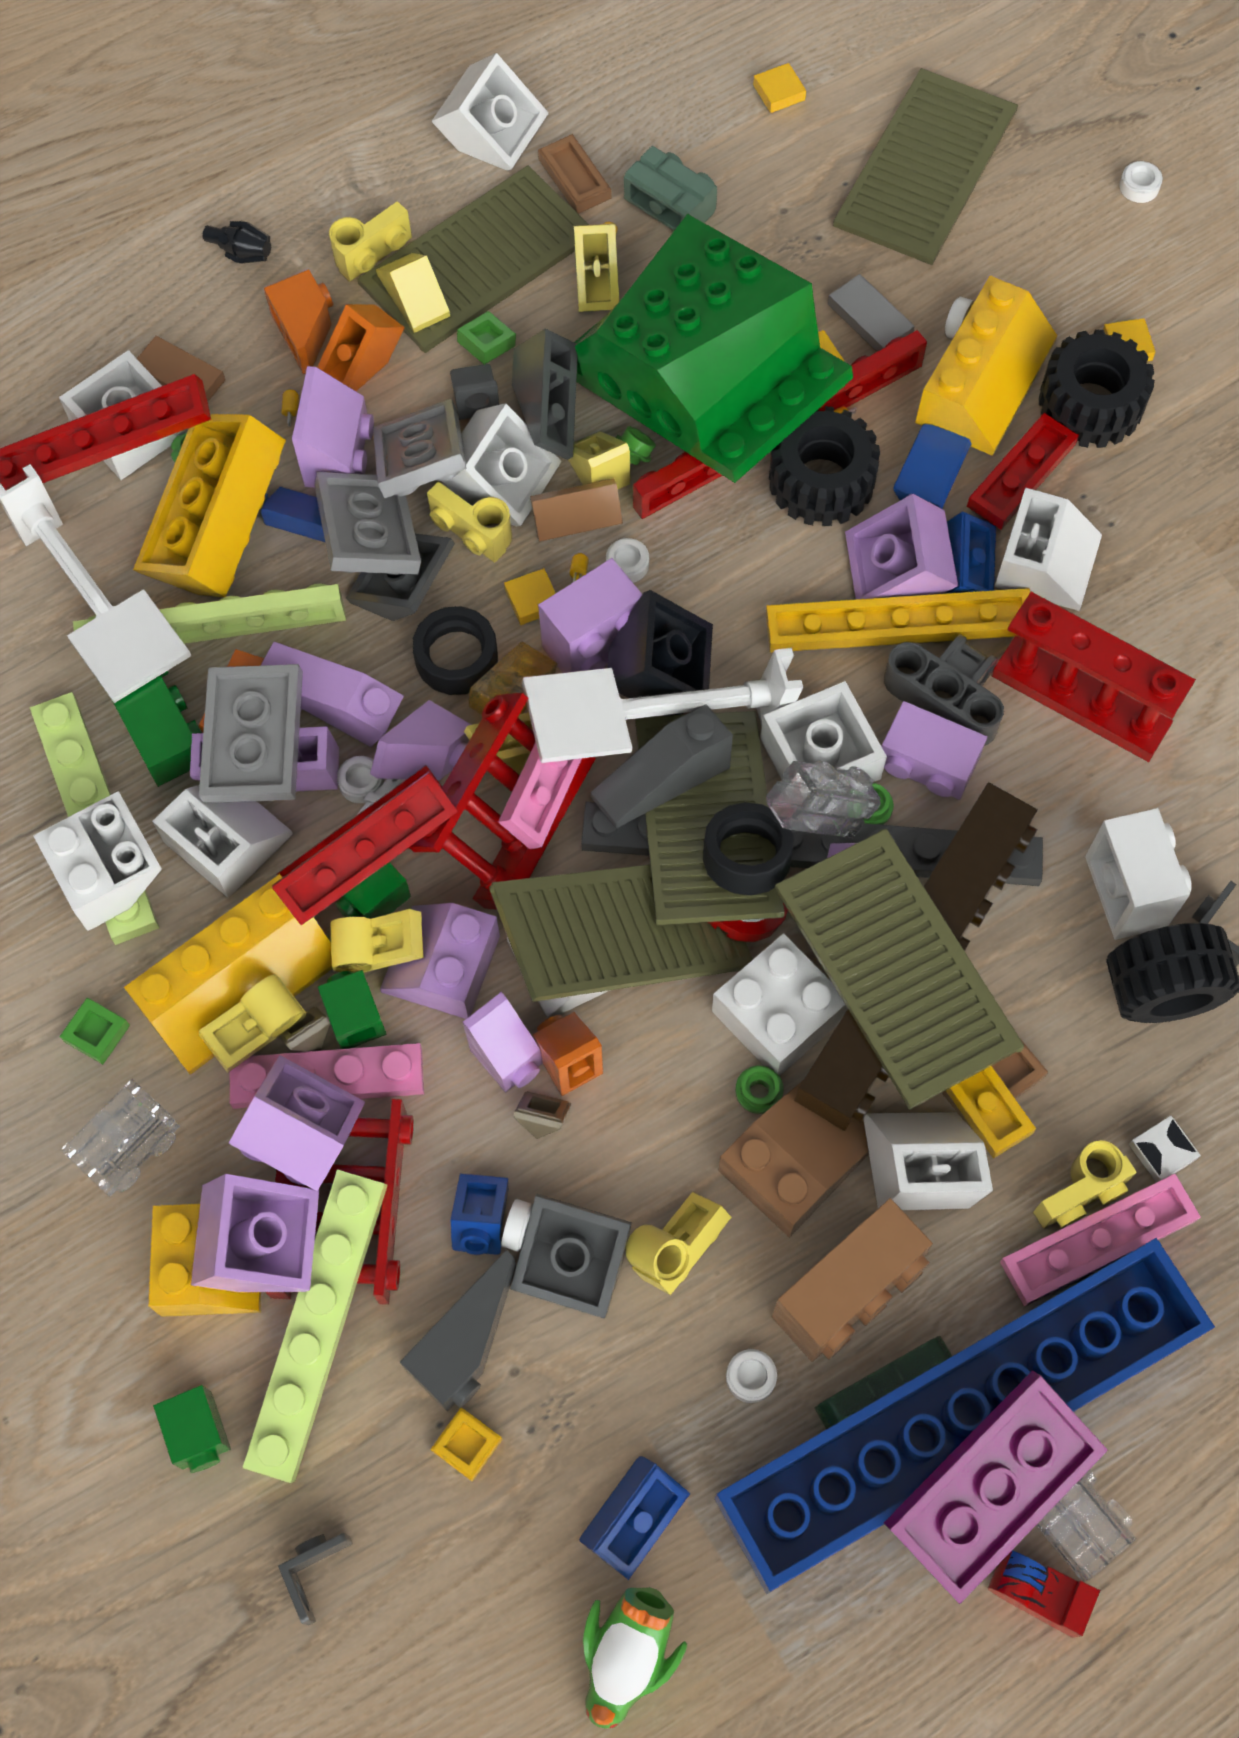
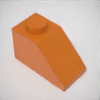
(301, 315)
(360, 344)
(569, 1051)

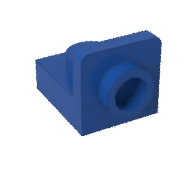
(479, 1214)

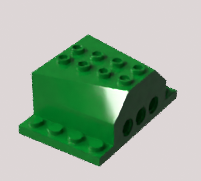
(713, 350)

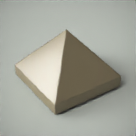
(308, 1033)
(541, 1113)

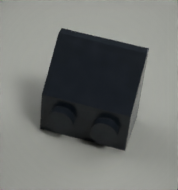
(661, 650)

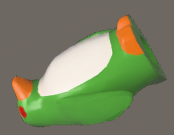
(628, 1654)

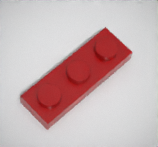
(1023, 467)

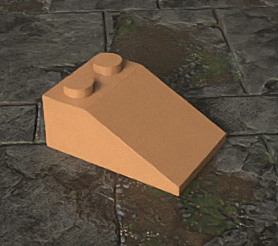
(792, 1161)

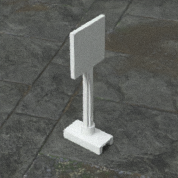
(125, 641)
(585, 717)

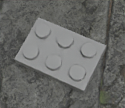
(418, 449)
(364, 528)
(251, 733)

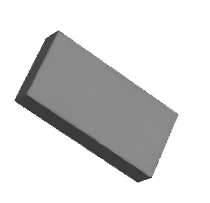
(869, 313)

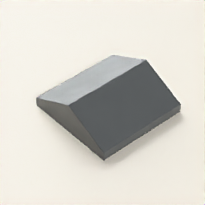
(401, 594)
(571, 1256)

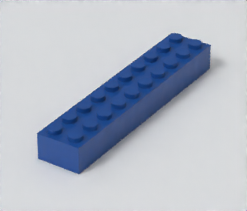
(873, 1460)

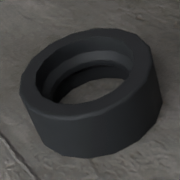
(447, 621)
(747, 878)

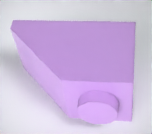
(423, 738)
(503, 1043)

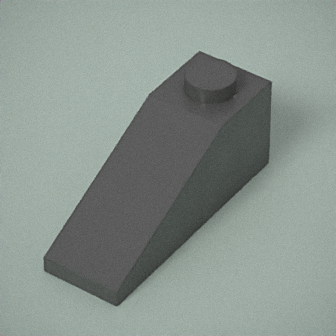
(546, 390)
(666, 766)
(459, 1344)

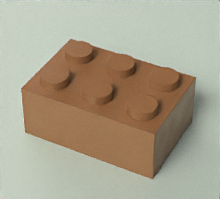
(853, 1282)

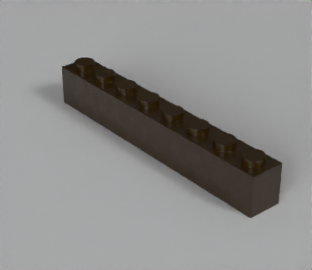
(959, 888)

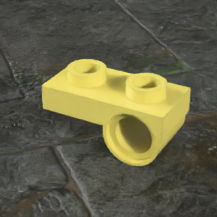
(361, 245)
(468, 521)
(376, 942)
(253, 1023)
(1068, 1203)
(670, 1253)

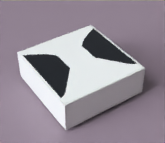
(1164, 1149)

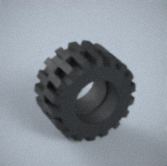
(1103, 362)
(819, 495)
(1173, 973)

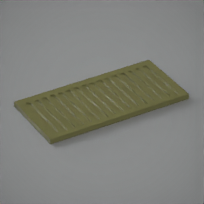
(925, 166)
(487, 252)
(678, 828)
(602, 934)
(899, 968)

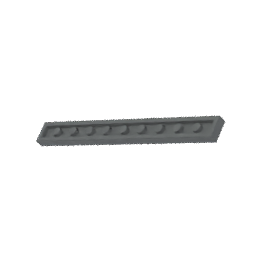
(919, 845)

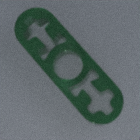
(882, 1381)

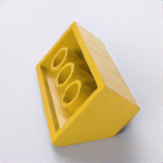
(988, 366)
(210, 504)
(224, 963)

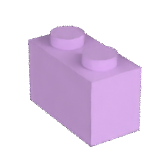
(932, 751)

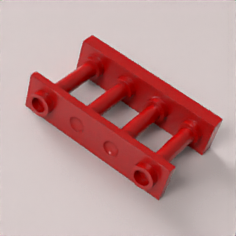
(1082, 697)
(363, 845)
(514, 858)
(398, 1131)

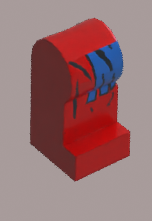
(1044, 1593)

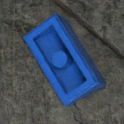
(932, 465)
(293, 513)
(973, 553)
(634, 1516)

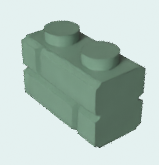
(669, 189)

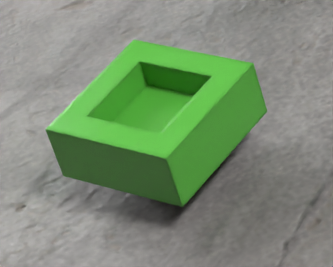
(486, 337)
(94, 1031)

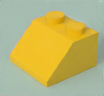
(172, 1266)

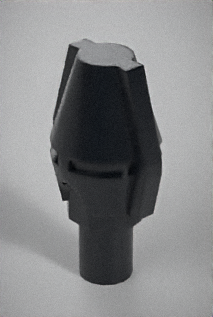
(240, 241)

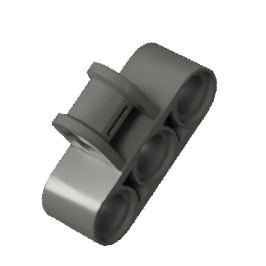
(958, 672)

